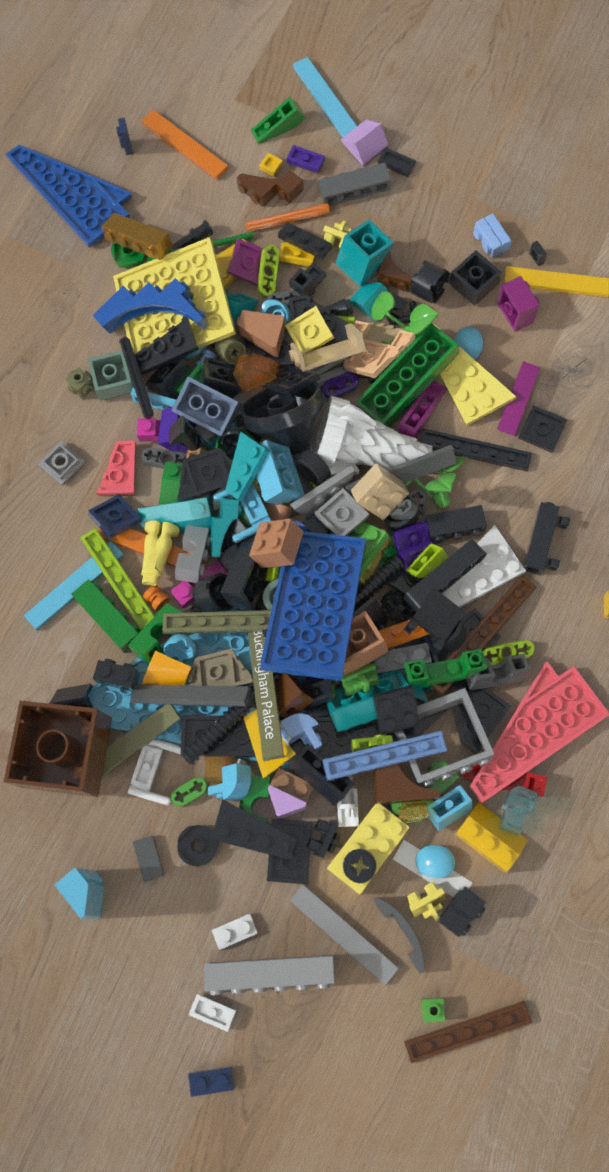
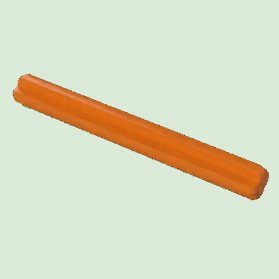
(292, 216)

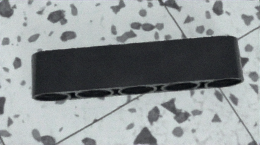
(446, 573)

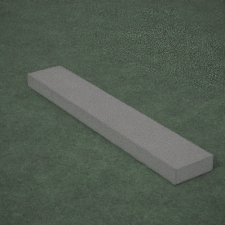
(344, 934)

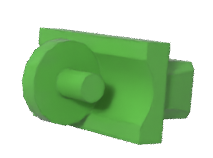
(360, 679)

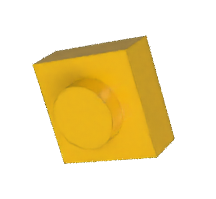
(271, 164)

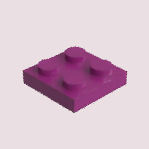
(245, 262)

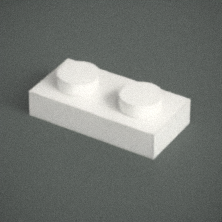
(234, 931)
(212, 1012)

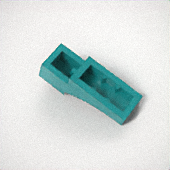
(229, 510)

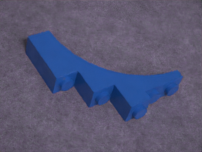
(128, 305)

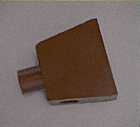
(291, 695)

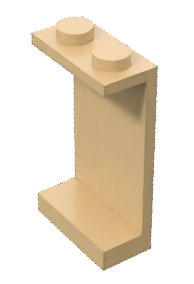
(330, 353)

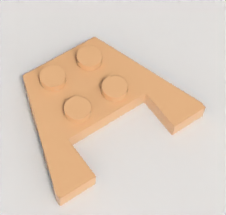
(377, 354)

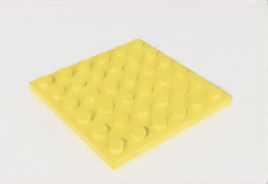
(200, 271)

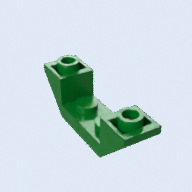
(445, 671)

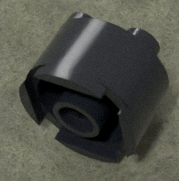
(429, 282)
(208, 593)

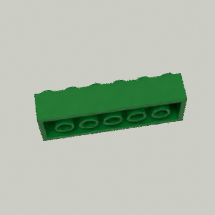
(408, 376)

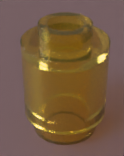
(413, 812)

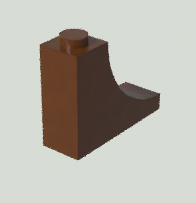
(395, 787)

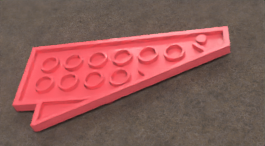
(545, 721)

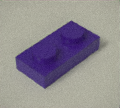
(305, 159)

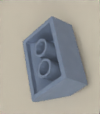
(206, 406)

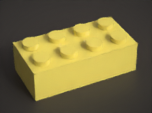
(376, 834)

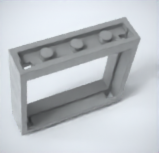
(463, 766)

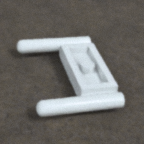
(147, 768)

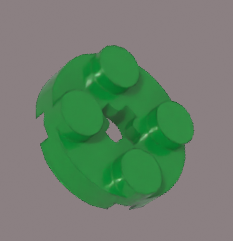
(126, 260)

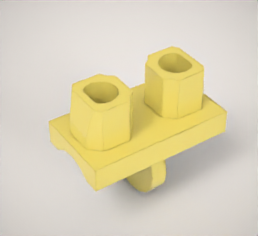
(332, 234)
(428, 905)

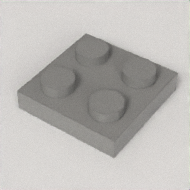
(341, 514)

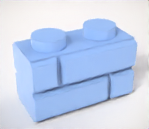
(492, 236)

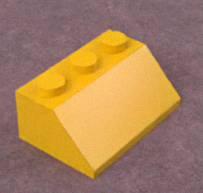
(483, 834)

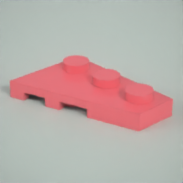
(121, 471)

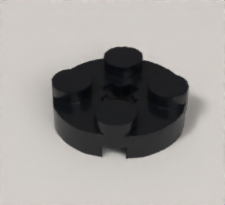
(185, 845)

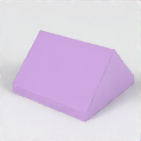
(366, 141)
(285, 804)

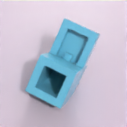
(235, 783)

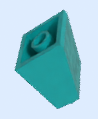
(363, 252)

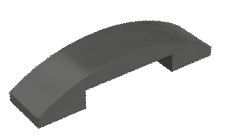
(416, 955)

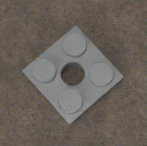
(65, 471)

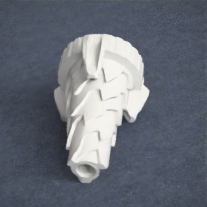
(353, 438)

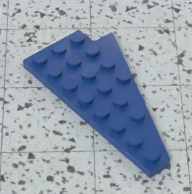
(75, 195)

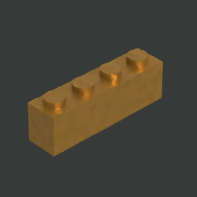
(137, 236)

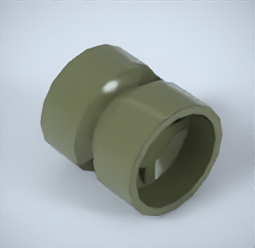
(230, 349)

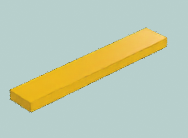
(560, 281)

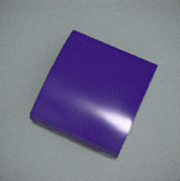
(411, 542)

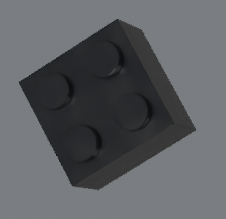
(475, 277)

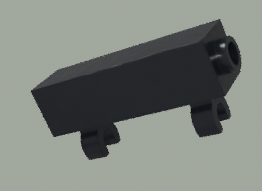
(541, 538)

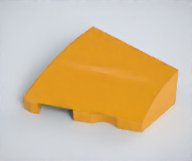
(166, 671)

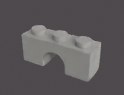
(190, 566)

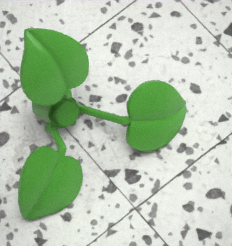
(420, 317)
(441, 485)

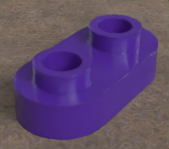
(339, 385)

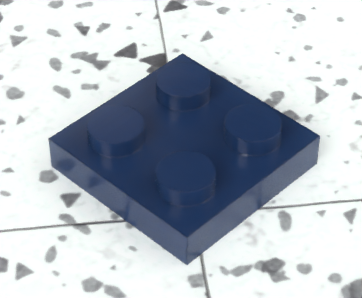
(114, 516)

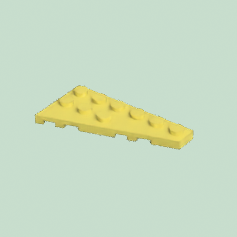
(474, 388)

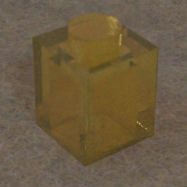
(213, 769)

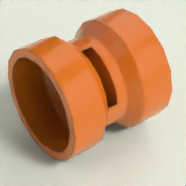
(156, 597)

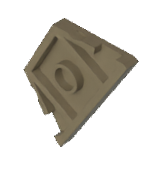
(220, 669)

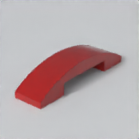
(529, 781)

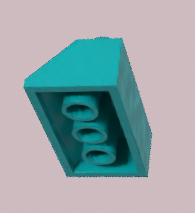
(359, 707)

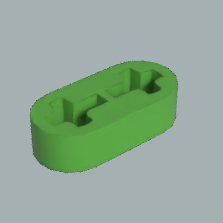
(191, 796)

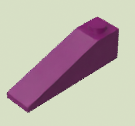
(421, 410)

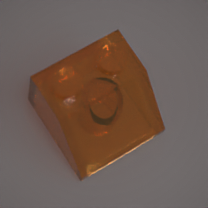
(255, 371)

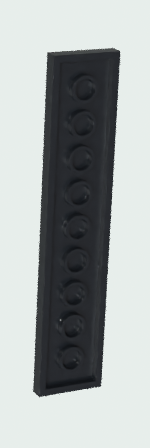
(238, 743)

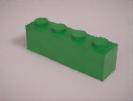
(105, 614)

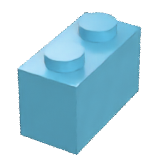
(449, 808)

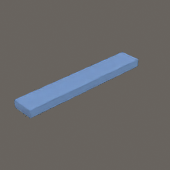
(384, 755)

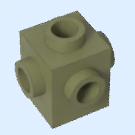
(80, 382)

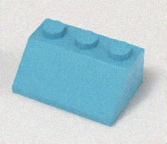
(279, 476)

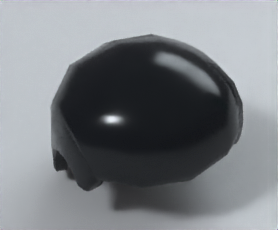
(230, 440)

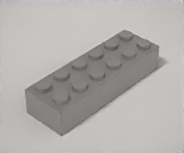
(269, 973)

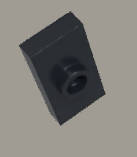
(235, 527)

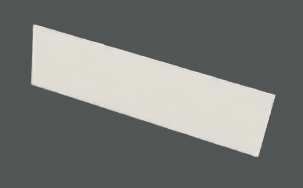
(450, 884)

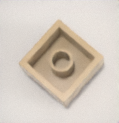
(379, 491)

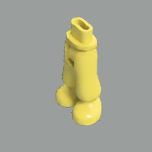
(157, 550)

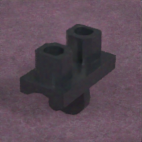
(320, 846)

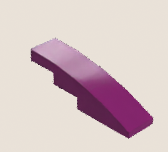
(521, 389)

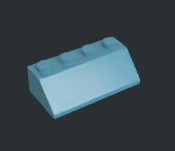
(83, 892)

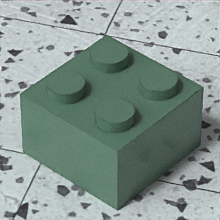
(110, 375)

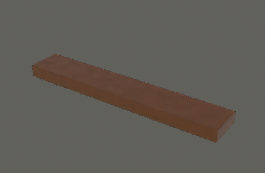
(467, 1032)

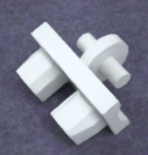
(348, 810)

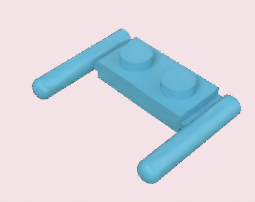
(254, 509)

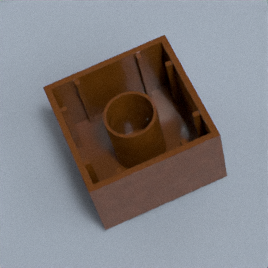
(58, 748)

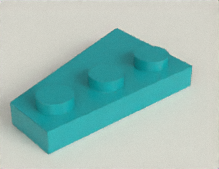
(245, 465)

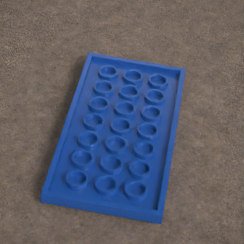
(314, 608)

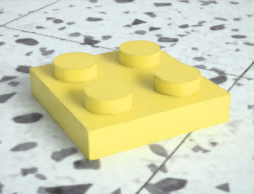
(309, 331)

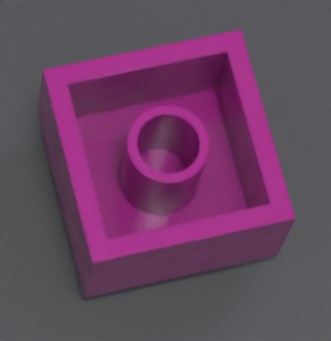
(518, 303)

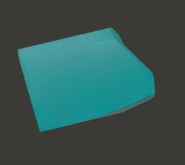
(366, 296)

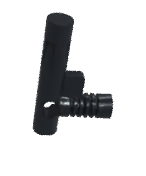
(406, 319)

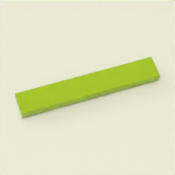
(117, 577)

